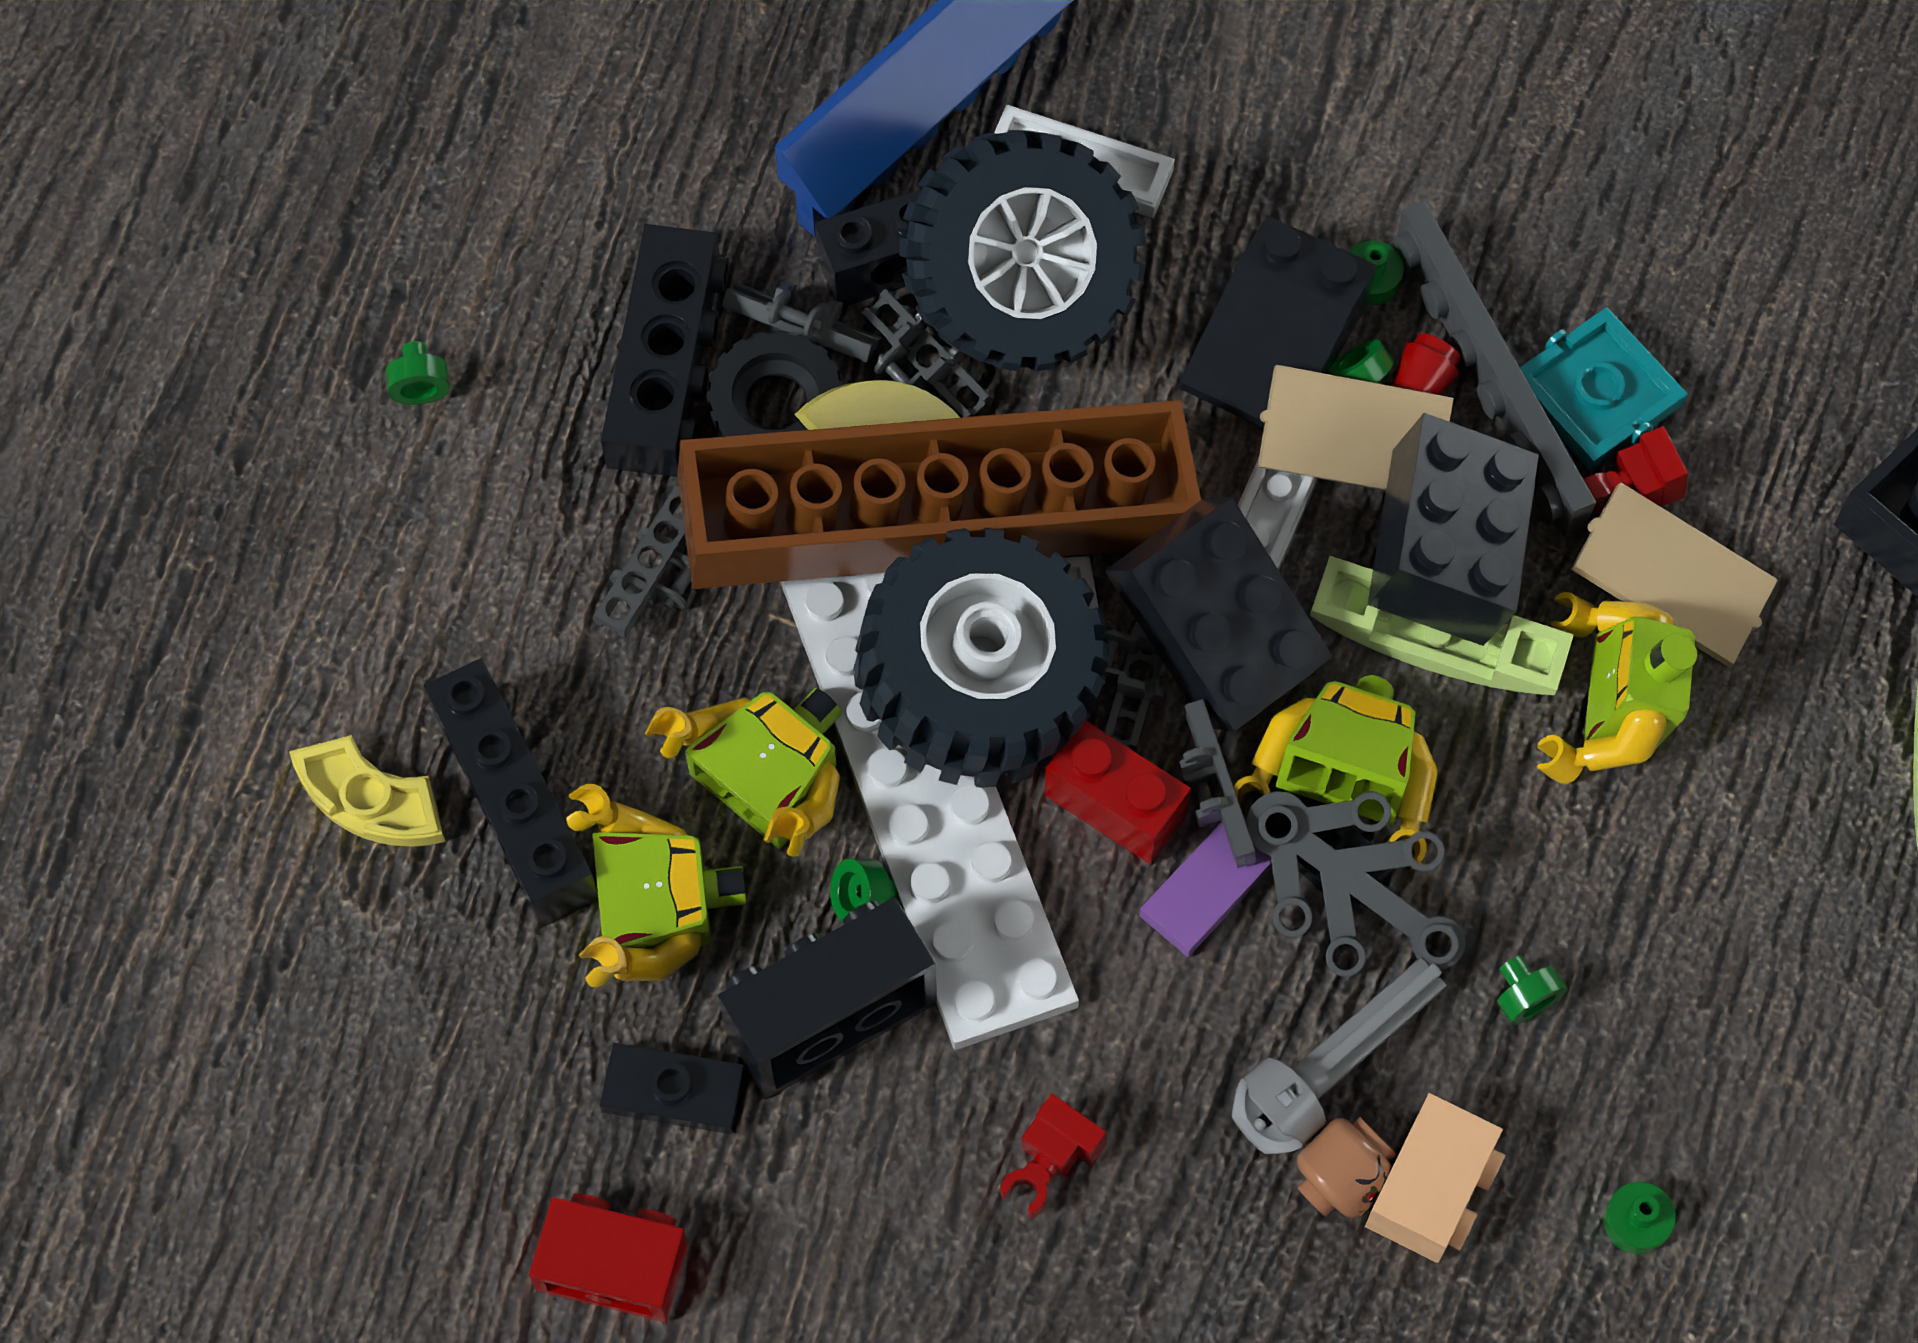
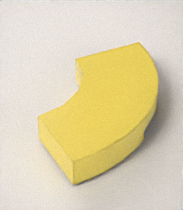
(872, 404)
(366, 799)

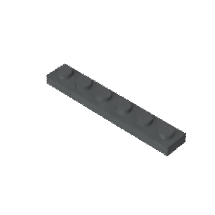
(1500, 382)

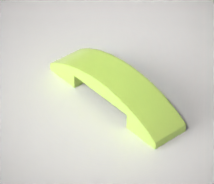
(1517, 658)

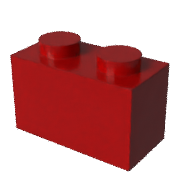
(1117, 792)
(609, 1257)

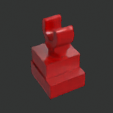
(1648, 468)
(1055, 1142)

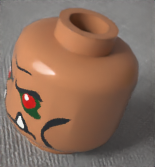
(1345, 1167)

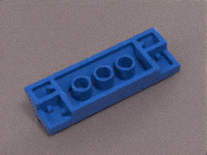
(903, 99)

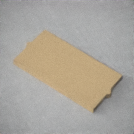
(1339, 425)
(1661, 560)

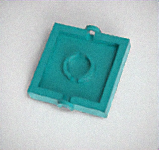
(1601, 388)

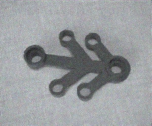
(1346, 873)

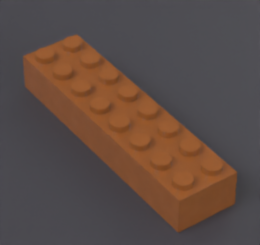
(871, 492)

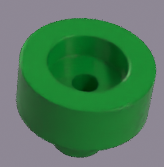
(1388, 272)
(1364, 362)
(417, 376)
(859, 882)
(1528, 991)
(1632, 1229)

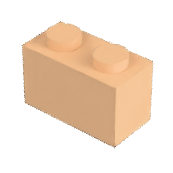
(1434, 1179)

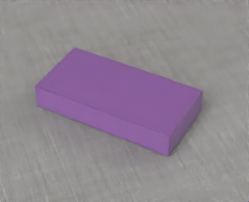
(1202, 892)

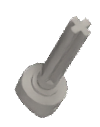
(1292, 1095)

